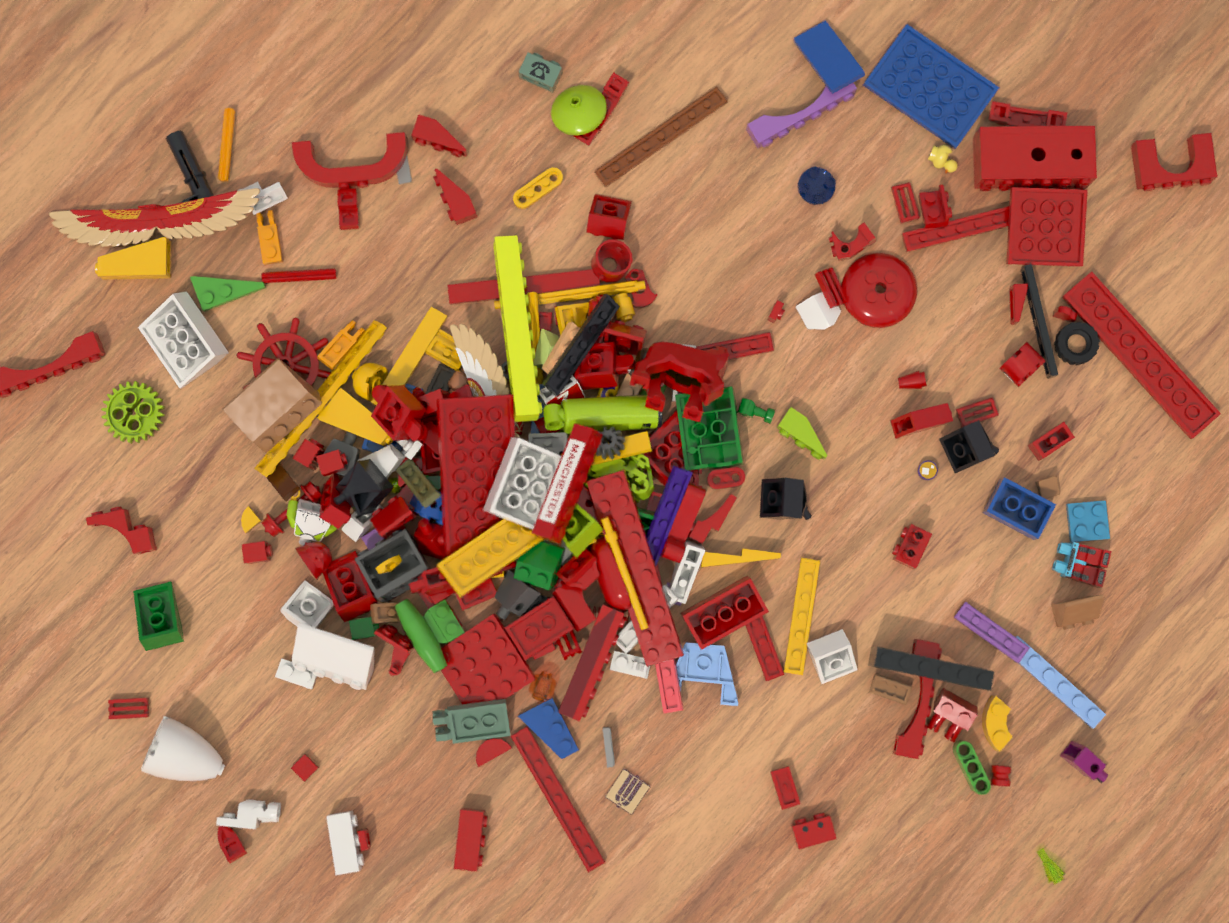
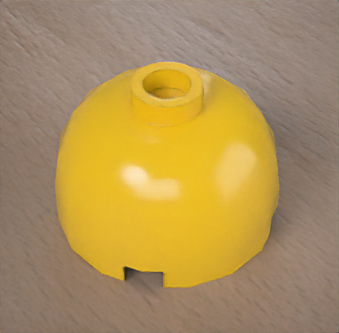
(368, 377)

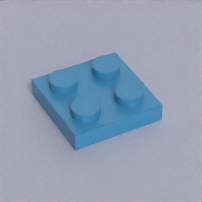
(1087, 521)

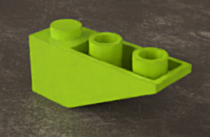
(799, 428)

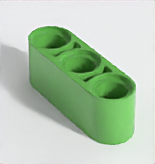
(979, 773)

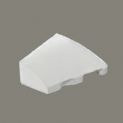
(386, 459)

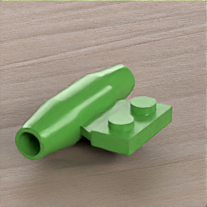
(429, 631)

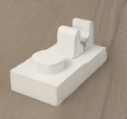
(410, 447)
(629, 664)

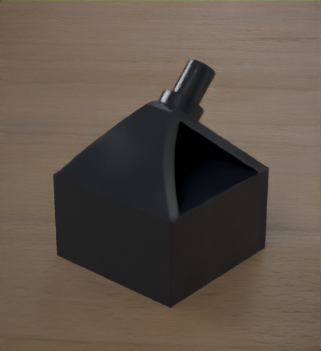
(968, 446)
(363, 487)
(783, 499)

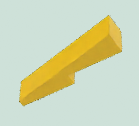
(747, 555)

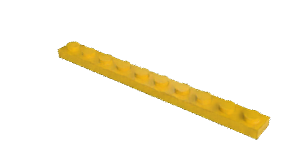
(326, 391)

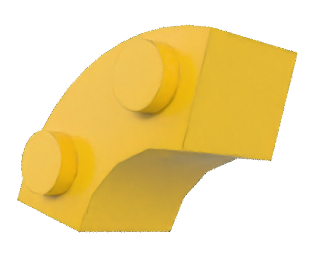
(994, 723)

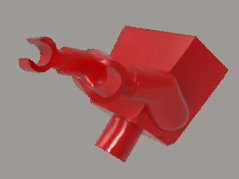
(430, 537)

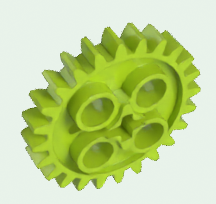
(119, 402)

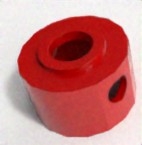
(622, 257)

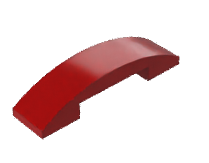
(612, 93)
(1013, 116)

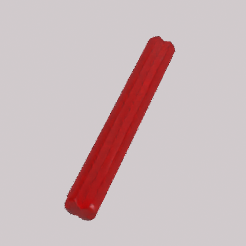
(299, 275)

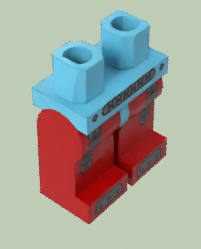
(1075, 563)

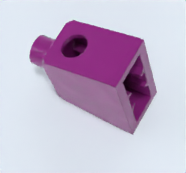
(1084, 761)

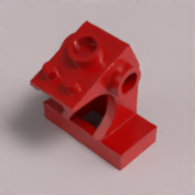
(861, 242)

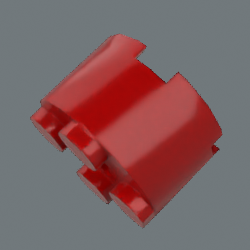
(1022, 364)

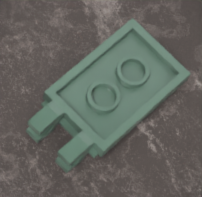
(472, 722)

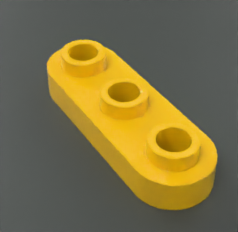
(543, 181)

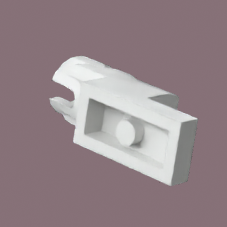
(267, 197)
(250, 814)

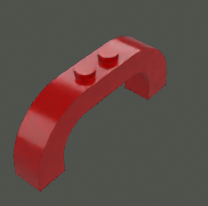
(357, 176)

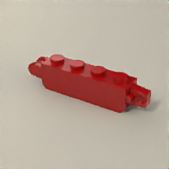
(433, 581)

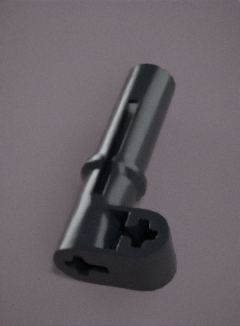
(180, 147)

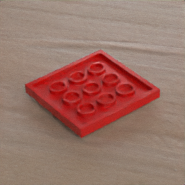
(1046, 226)
(485, 664)

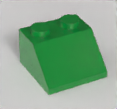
(540, 565)

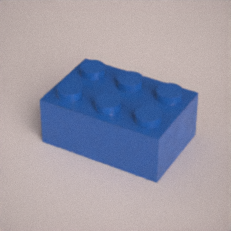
(1019, 508)

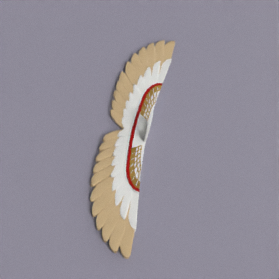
(479, 363)

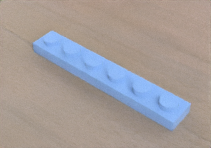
(1061, 687)

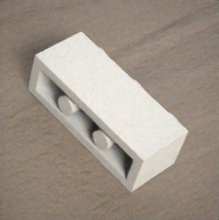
(344, 842)

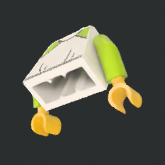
(305, 520)

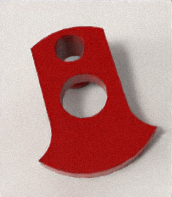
(645, 298)

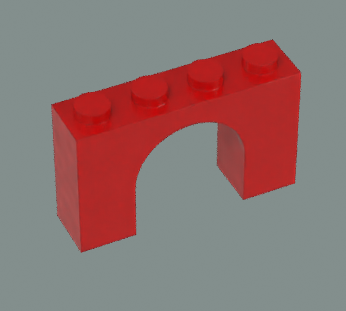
(1151, 175)
(573, 605)

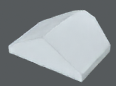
(817, 313)

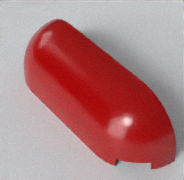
(610, 576)

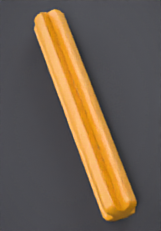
(226, 144)

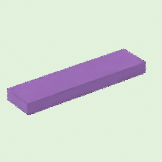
(991, 632)

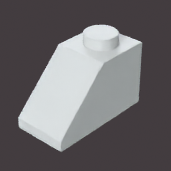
(358, 525)

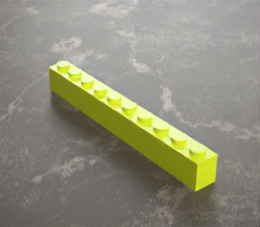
(516, 328)

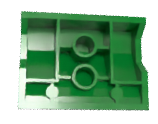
(716, 438)

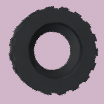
(1085, 331)

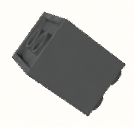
(394, 583)

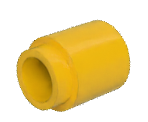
(626, 308)

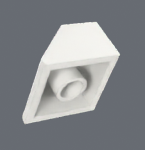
(832, 656)

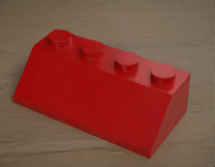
(724, 612)

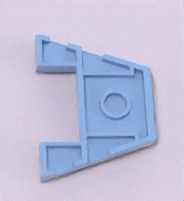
(708, 666)

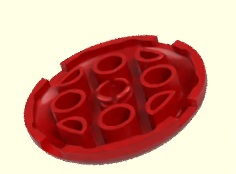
(876, 308)

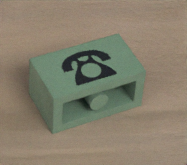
(540, 71)

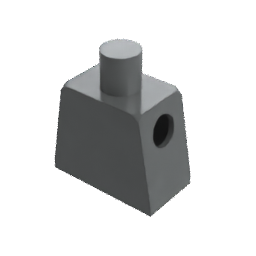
(345, 446)
(514, 596)

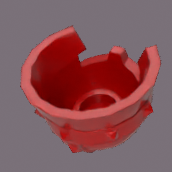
(316, 557)

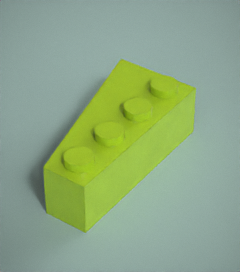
(581, 531)

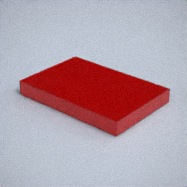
(539, 628)

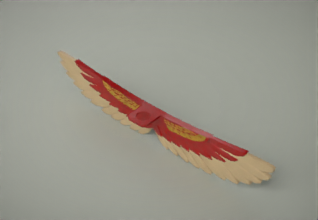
(172, 220)

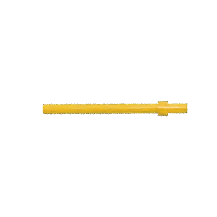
(612, 537)

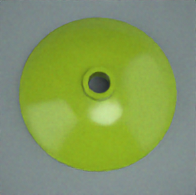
(582, 116)

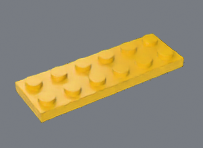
(487, 555)

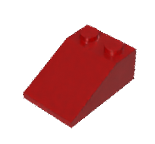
(626, 338)
(349, 587)

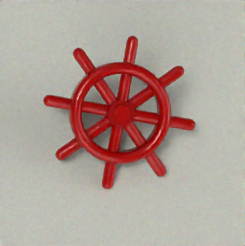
(291, 338)

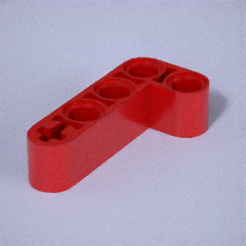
(685, 517)

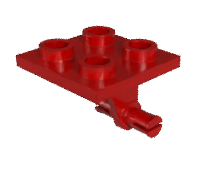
(401, 649)

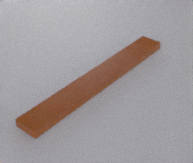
(661, 136)

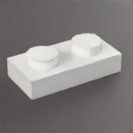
(289, 673)

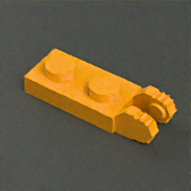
(269, 239)
(340, 346)

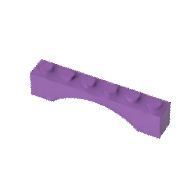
(767, 127)

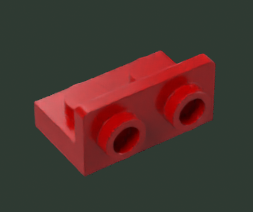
(935, 208)

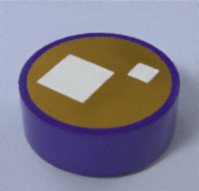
(927, 470)

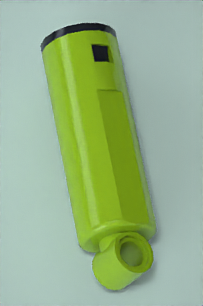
(597, 412)

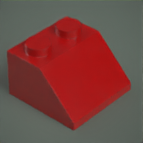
(608, 217)
(392, 517)

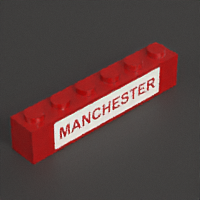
(567, 483)

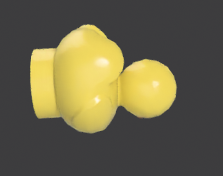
(939, 157)

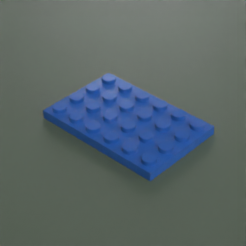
(931, 86)

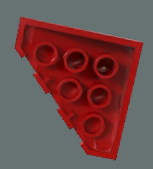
(668, 451)

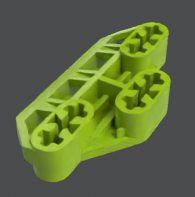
(635, 476)

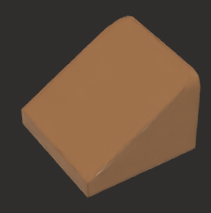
(1048, 487)

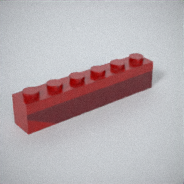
(591, 662)

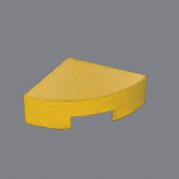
(249, 519)
(389, 565)

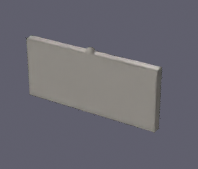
(404, 173)

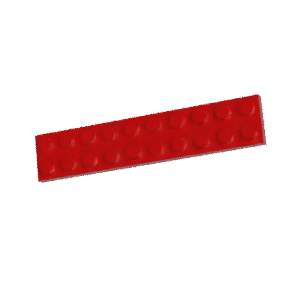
(1141, 355)
(615, 500)

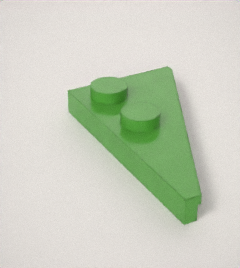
(217, 291)

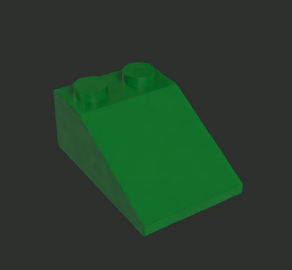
(157, 616)

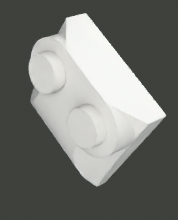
(307, 606)

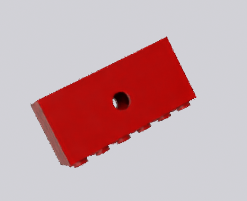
(1062, 156)

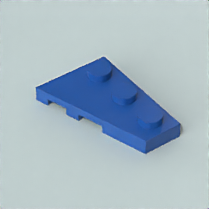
(550, 728)

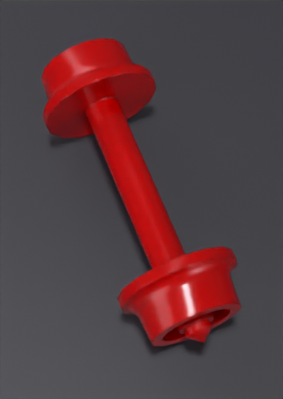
(273, 525)

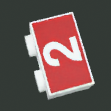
(570, 391)

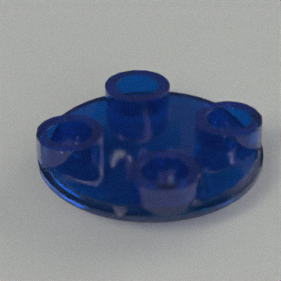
(816, 186)

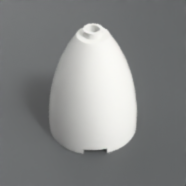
(181, 754)

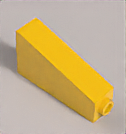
(141, 261)
(353, 417)

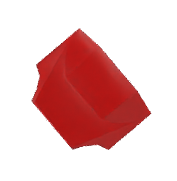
(579, 571)

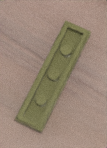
(418, 483)

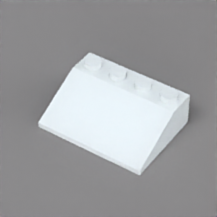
(182, 339)
(522, 483)
(333, 657)

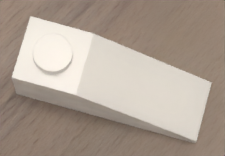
(686, 570)

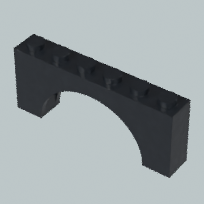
(931, 668)

